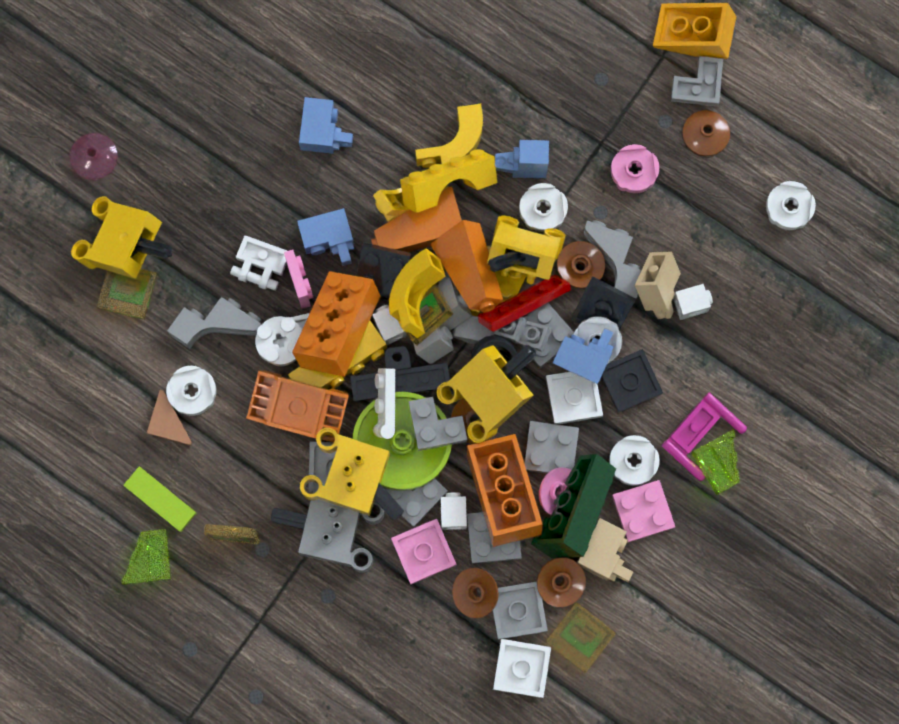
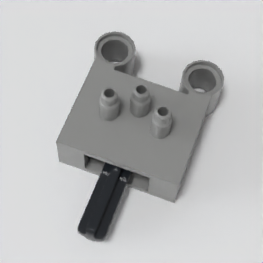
(328, 532)

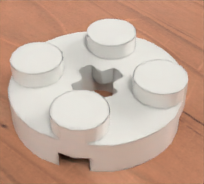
(532, 199)
(780, 215)
(594, 326)
(267, 334)
(179, 384)
(645, 452)

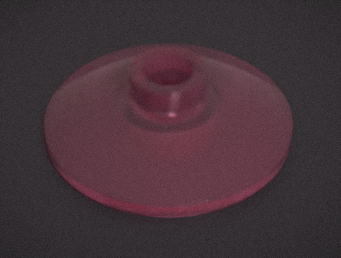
(98, 165)

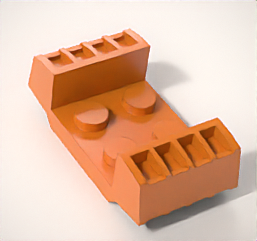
(296, 405)

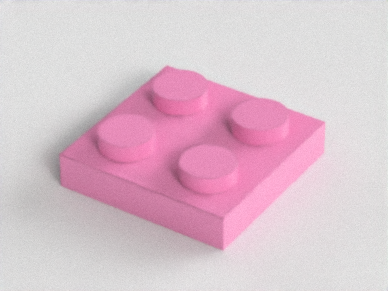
(297, 272)
(643, 511)
(423, 551)

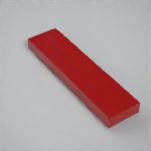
(524, 303)

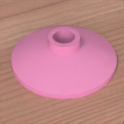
(554, 479)

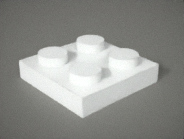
(573, 398)
(522, 668)

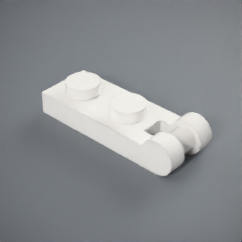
(385, 403)

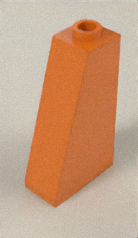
(418, 230)
(465, 260)

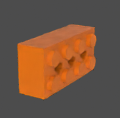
(336, 323)
(511, 476)

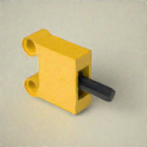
(122, 239)
(490, 389)

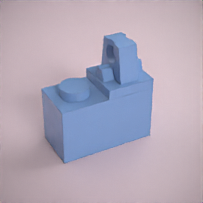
(319, 129)
(526, 161)
(325, 232)
(585, 360)

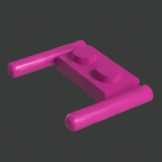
(694, 428)

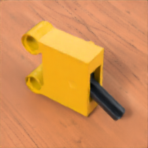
(524, 250)

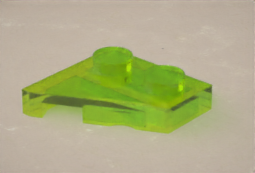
(719, 462)
(150, 559)

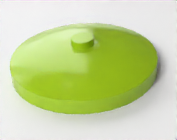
(406, 465)

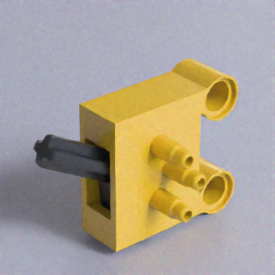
(353, 476)

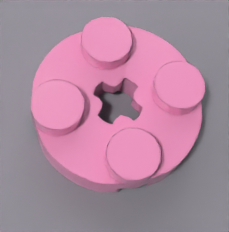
(642, 158)

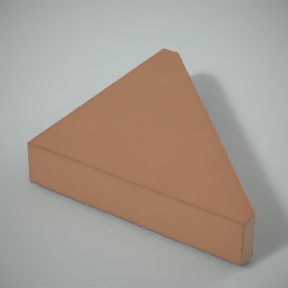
(166, 423)

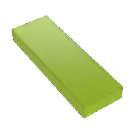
(160, 499)

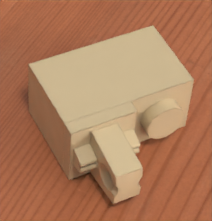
(657, 283)
(601, 554)

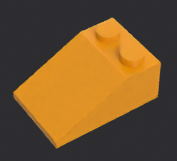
(695, 29)

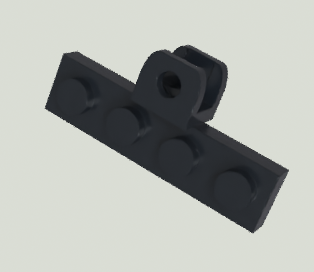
(406, 378)

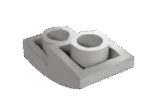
(472, 331)
(525, 333)

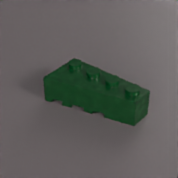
(577, 509)

